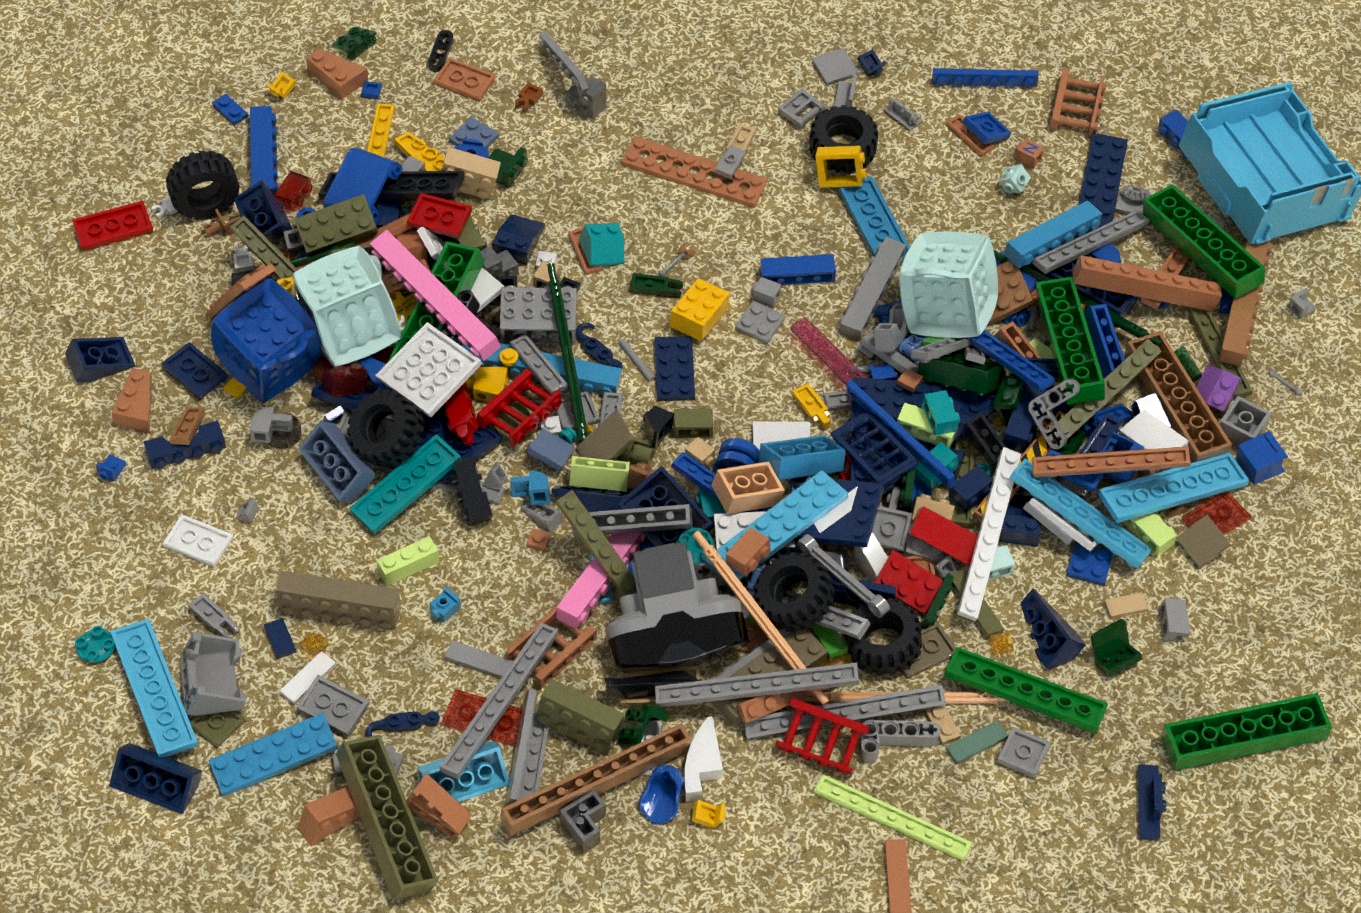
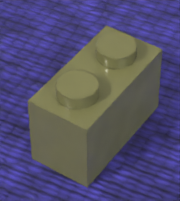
(693, 422)

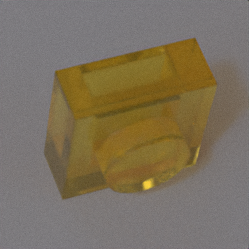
(1001, 643)
(313, 644)

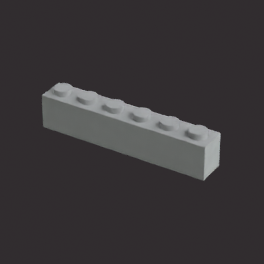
(872, 288)
(643, 519)

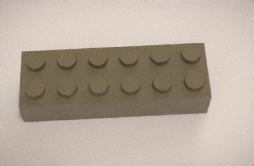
(338, 600)
(804, 645)

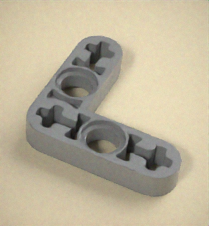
(1047, 406)

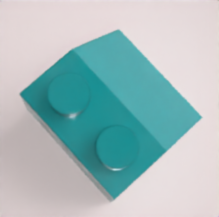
(603, 244)

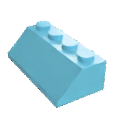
(481, 775)

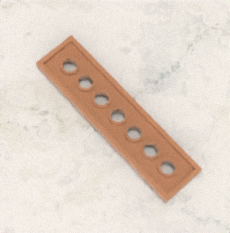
(683, 176)
(239, 288)

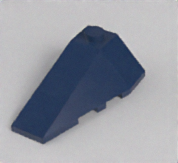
(594, 499)

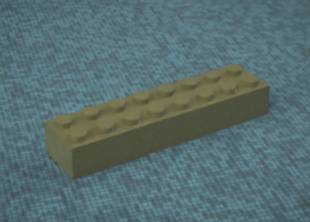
(386, 817)

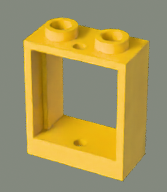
(840, 152)

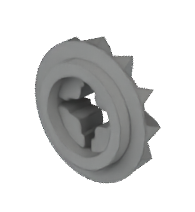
(1135, 193)

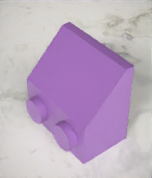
(1218, 387)

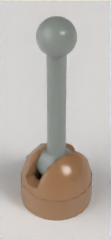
(685, 252)

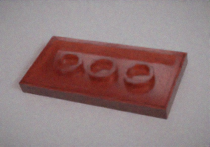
(466, 705)

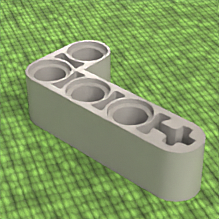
(899, 738)

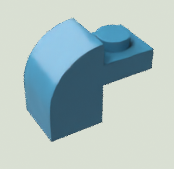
(534, 485)

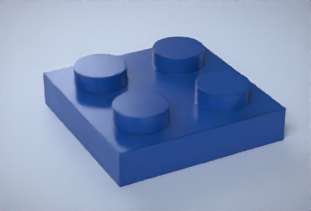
(986, 127)
(1090, 565)

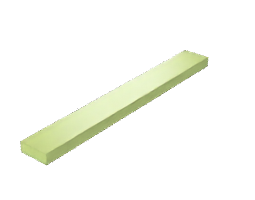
(893, 817)

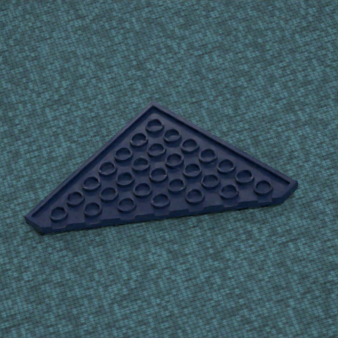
(891, 399)

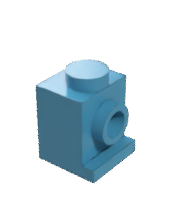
(450, 607)

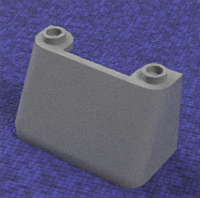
(209, 675)

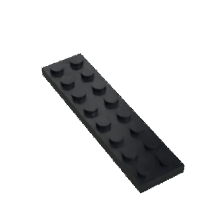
(413, 183)

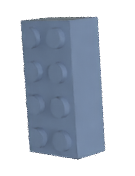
(336, 462)

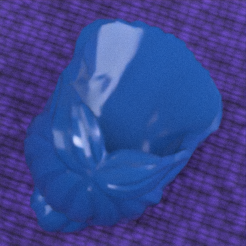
(662, 794)

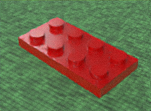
(112, 225)

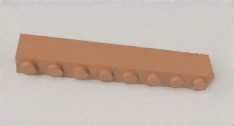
(1146, 283)

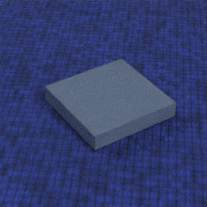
(551, 449)

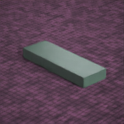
(976, 742)

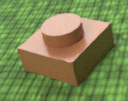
(538, 539)

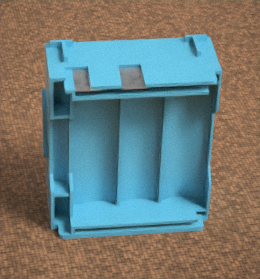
(1268, 164)

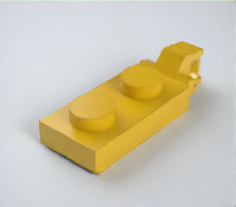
(812, 405)

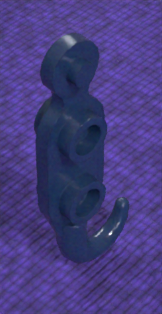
(596, 348)
(403, 721)

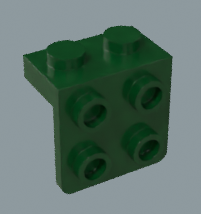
(510, 165)
(1008, 396)
(1113, 649)
(636, 722)

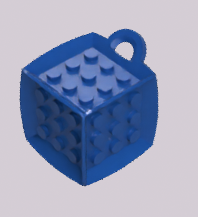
(266, 339)

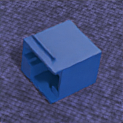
(1120, 443)
(1261, 457)

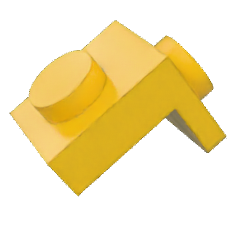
(282, 86)
(708, 814)

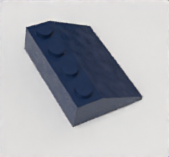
(663, 490)

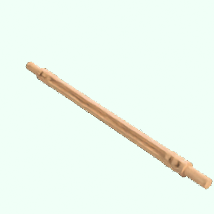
(754, 609)
(950, 697)

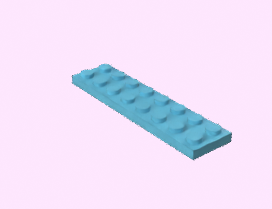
(1173, 487)
(1082, 514)
(791, 516)
(154, 689)

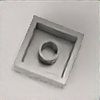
(1244, 421)

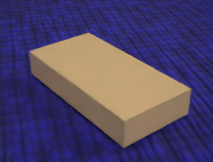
(1126, 605)

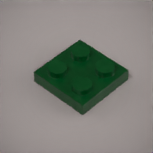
(907, 490)

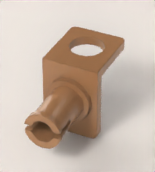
(219, 224)

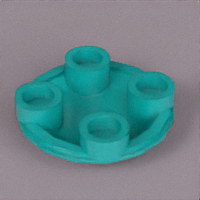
(691, 544)
(95, 645)

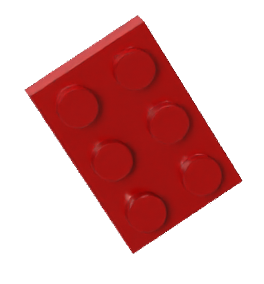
(439, 215)
(914, 584)

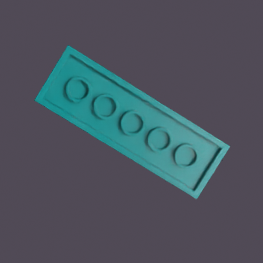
(405, 484)

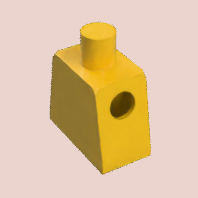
(488, 382)

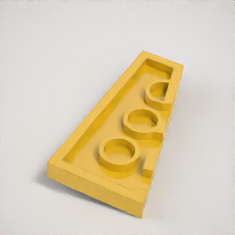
(416, 148)

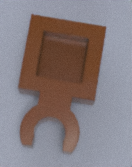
(529, 95)

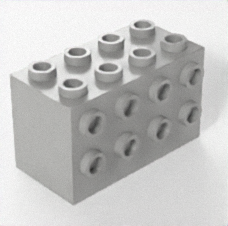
(532, 313)

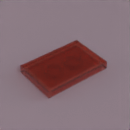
(1223, 511)

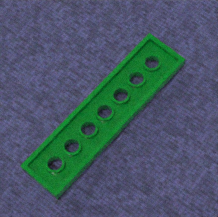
(1030, 699)

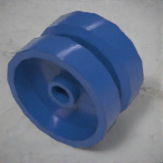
(736, 453)

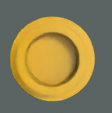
(508, 356)

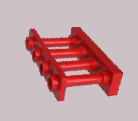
(511, 394)
(819, 716)

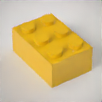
(699, 309)

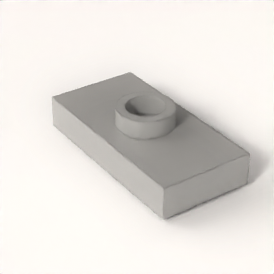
(730, 162)
(611, 403)

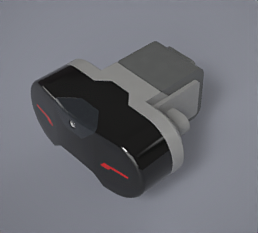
(673, 616)

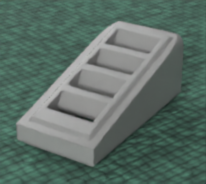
(549, 523)

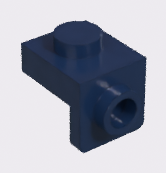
(871, 63)

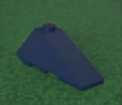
(1054, 636)

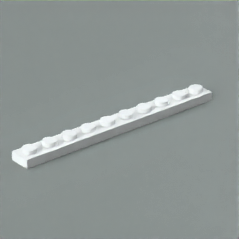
(988, 535)

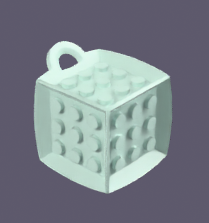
(949, 284)
(348, 305)

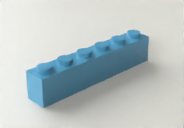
(1053, 234)

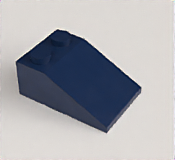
(263, 211)
(518, 237)
(98, 357)
(1019, 525)

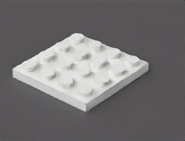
(429, 369)

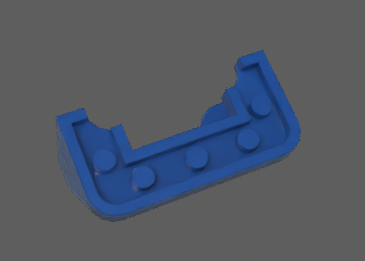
(362, 174)

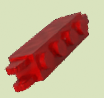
(461, 415)

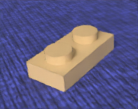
(742, 137)
(948, 729)

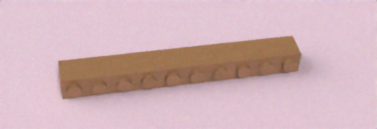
(1242, 313)
(597, 777)

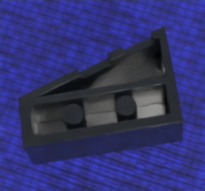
(470, 491)

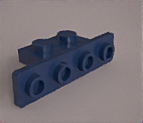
(1150, 801)

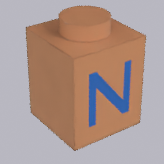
(1029, 153)

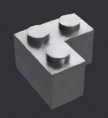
(590, 101)
(499, 264)
(580, 820)

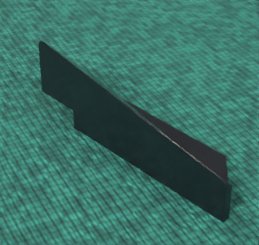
(644, 685)

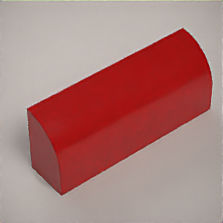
(943, 535)

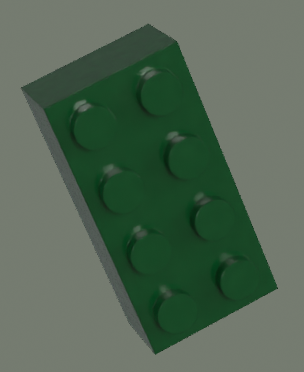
(962, 373)

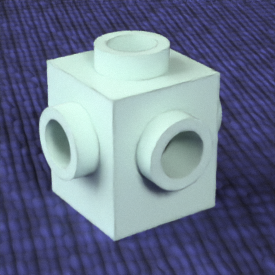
(1014, 179)

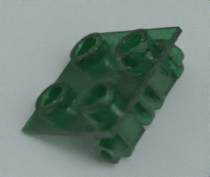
(356, 41)

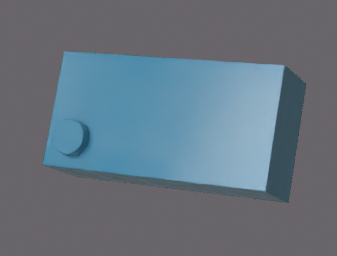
(803, 456)

